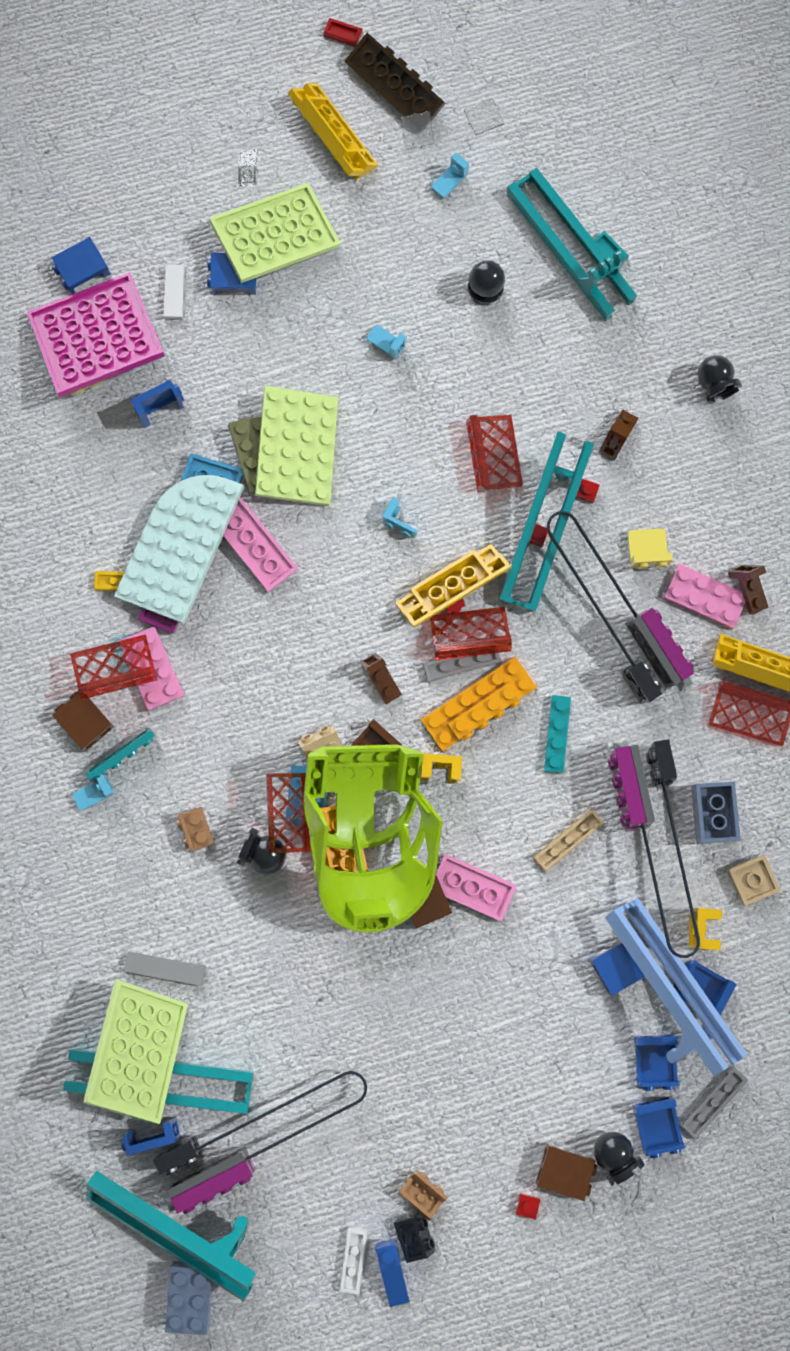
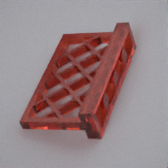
(478, 452)
(472, 645)
(117, 682)
(756, 697)
(271, 828)

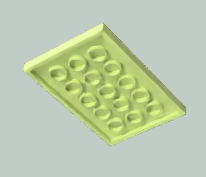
(274, 232)
(296, 446)
(136, 1053)

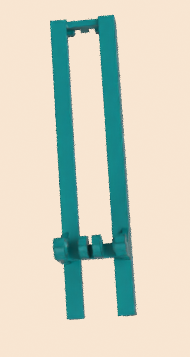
(607, 266)
(550, 468)
(185, 1069)
(211, 1260)

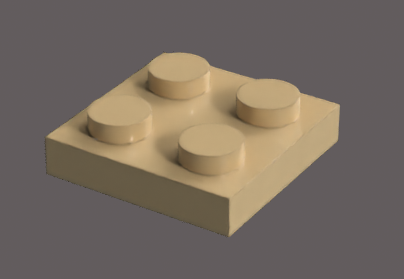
(754, 880)

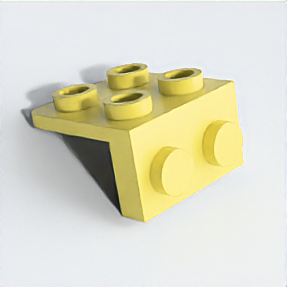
(648, 549)

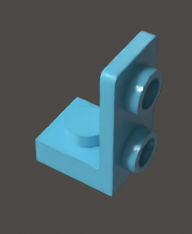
(452, 176)
(386, 341)
(393, 510)
(93, 793)

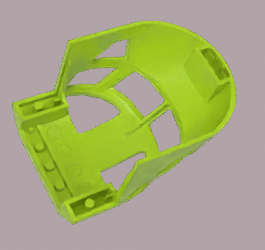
(382, 896)

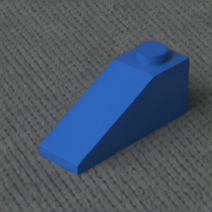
(392, 1272)

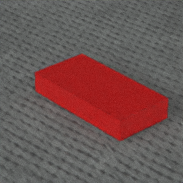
(342, 32)

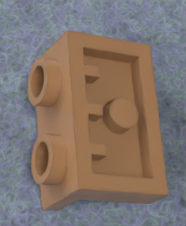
(195, 829)

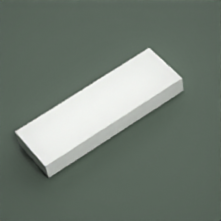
(174, 291)
(353, 1261)

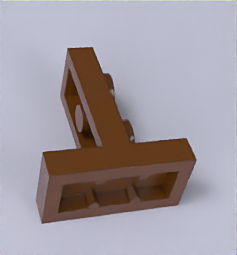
(618, 434)
(751, 586)
(381, 678)

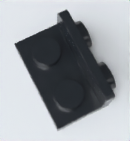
(414, 1238)

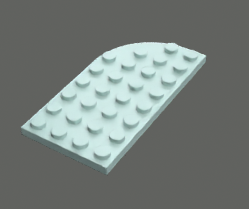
(179, 545)

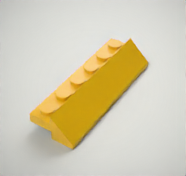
(333, 130)
(451, 584)
(752, 662)

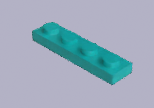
(557, 734)
(115, 758)

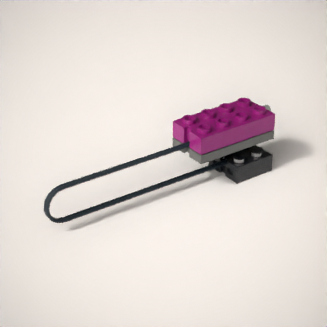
(649, 634)
(637, 808)
(227, 1171)

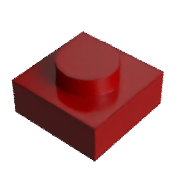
(587, 491)
(539, 535)
(456, 607)
(528, 1206)

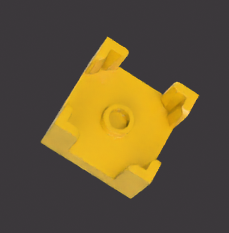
(453, 763)
(701, 916)

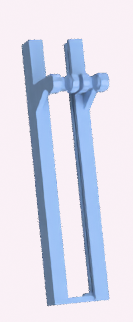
(693, 1035)

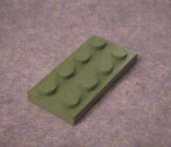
(246, 439)

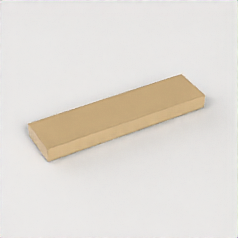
(568, 840)

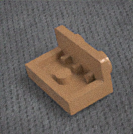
(422, 1194)

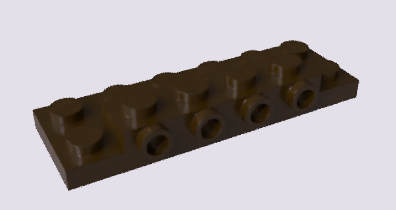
(393, 79)

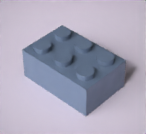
(715, 812)
(188, 1301)

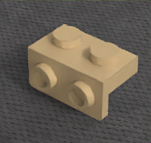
(324, 737)

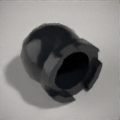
(486, 282)
(717, 377)
(257, 854)
(615, 1155)

